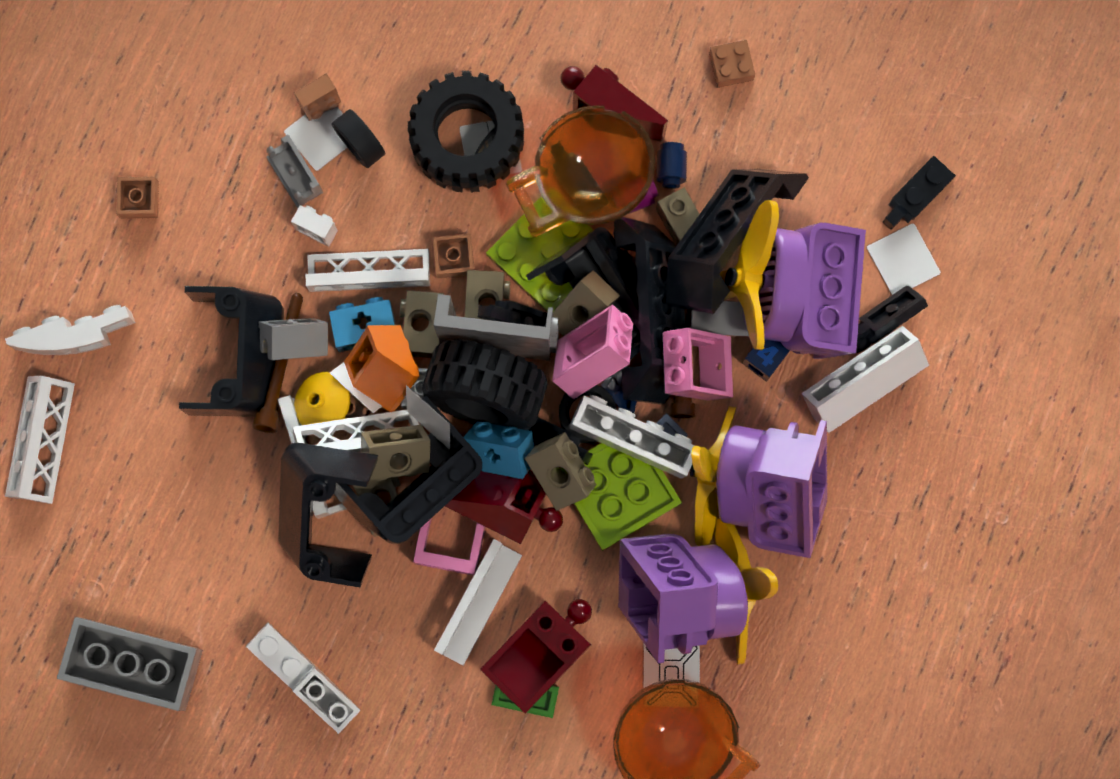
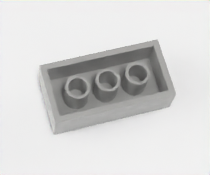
(129, 664)

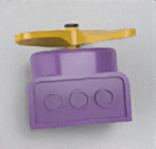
(799, 284)
(764, 483)
(690, 593)

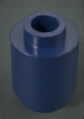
(671, 165)

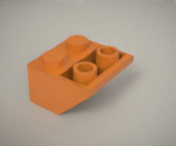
(382, 365)

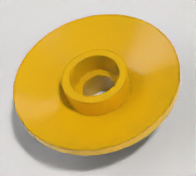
(332, 404)

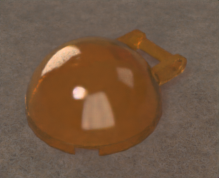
(587, 169)
(678, 734)

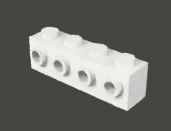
(838, 402)
(632, 436)

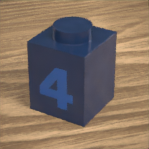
(766, 361)

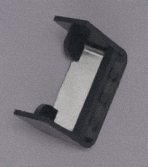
(597, 253)
(254, 370)
(308, 476)
(402, 517)

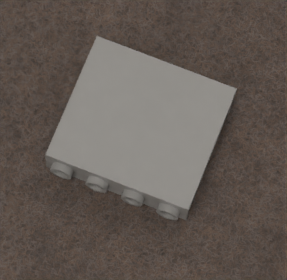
(519, 339)

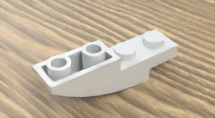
(59, 337)
(303, 678)

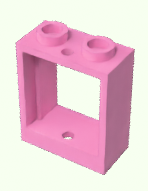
(593, 351)
(712, 351)
(445, 562)

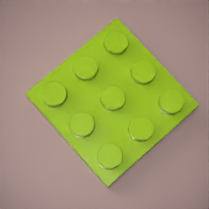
(520, 253)
(625, 495)

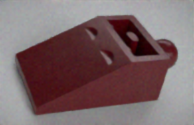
(603, 89)
(506, 505)
(535, 656)

